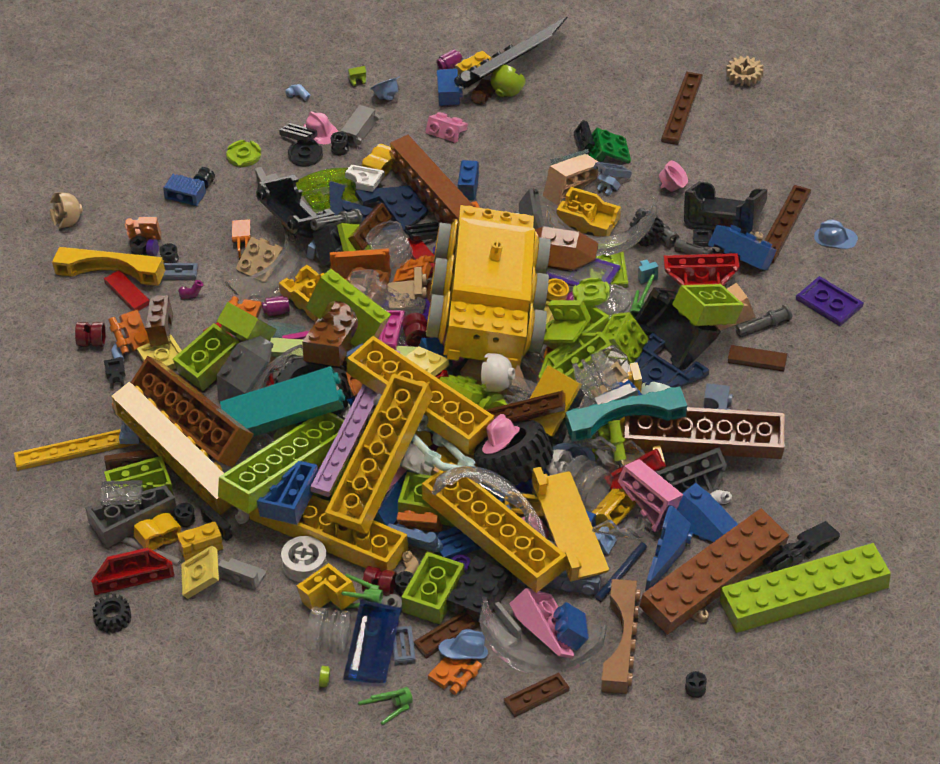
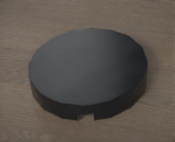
(307, 157)

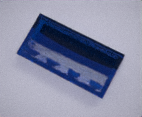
(372, 642)

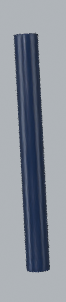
(621, 571)

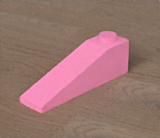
(536, 614)

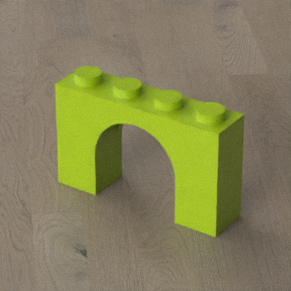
(334, 288)

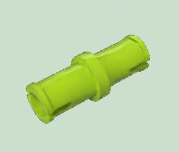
(617, 440)

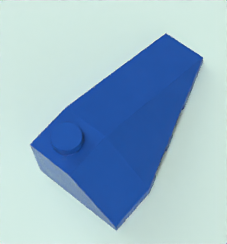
(388, 509)
(705, 514)
(670, 545)

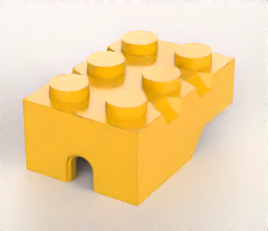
(588, 212)
(301, 289)

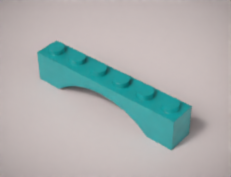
(664, 404)

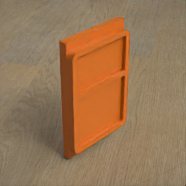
(368, 259)

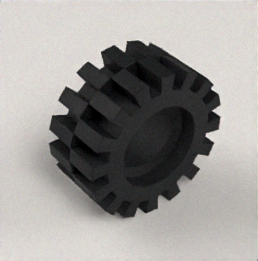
(653, 233)
(108, 604)

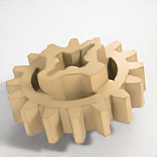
(744, 70)

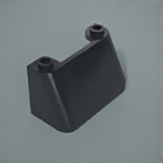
(285, 203)
(706, 211)
(681, 337)

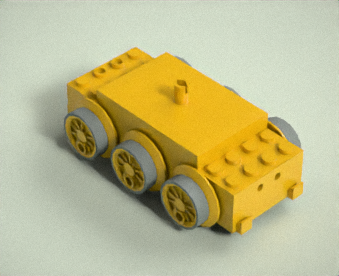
(494, 283)

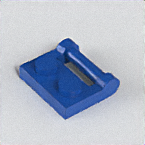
(455, 545)

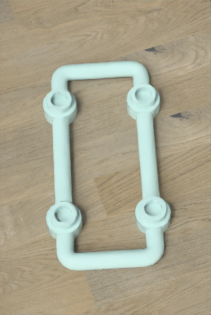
(433, 458)

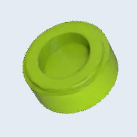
(324, 676)

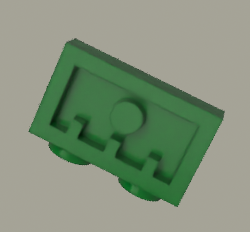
(609, 145)

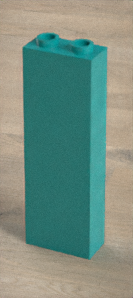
(287, 402)

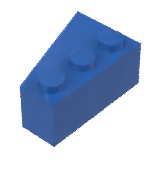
(748, 248)
(291, 495)

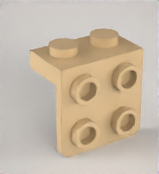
(257, 256)
(413, 288)

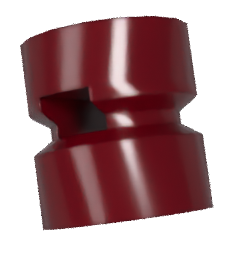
(414, 329)
(89, 334)
(386, 579)

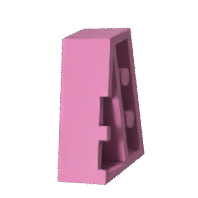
(649, 491)

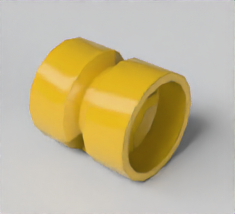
(557, 290)

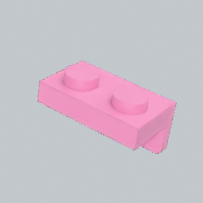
(445, 127)

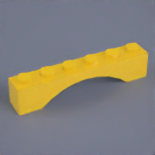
(75, 261)

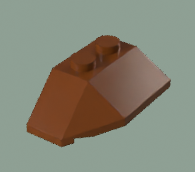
(568, 248)

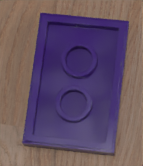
(829, 301)

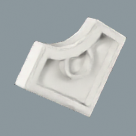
(364, 177)

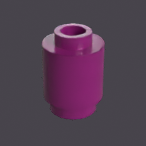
(449, 60)
(275, 305)

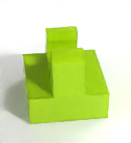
(357, 73)

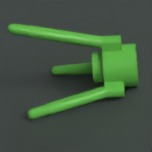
(637, 306)
(372, 594)
(399, 698)

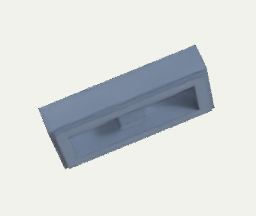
(612, 170)
(178, 271)
(404, 658)

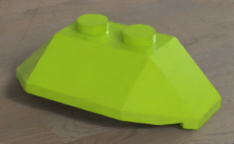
(570, 353)

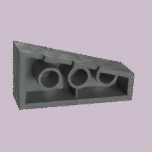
(117, 522)

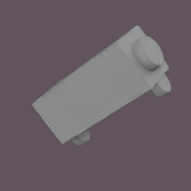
(359, 125)

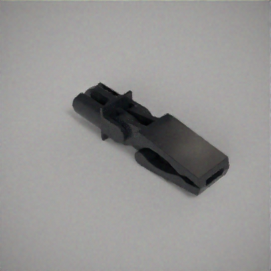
(809, 544)

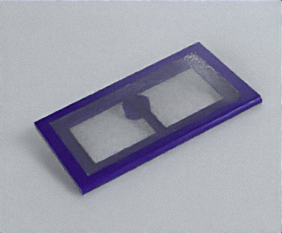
(596, 269)

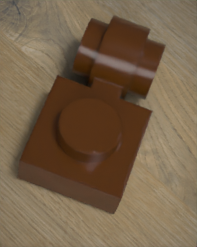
(482, 92)

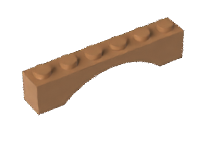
(616, 668)

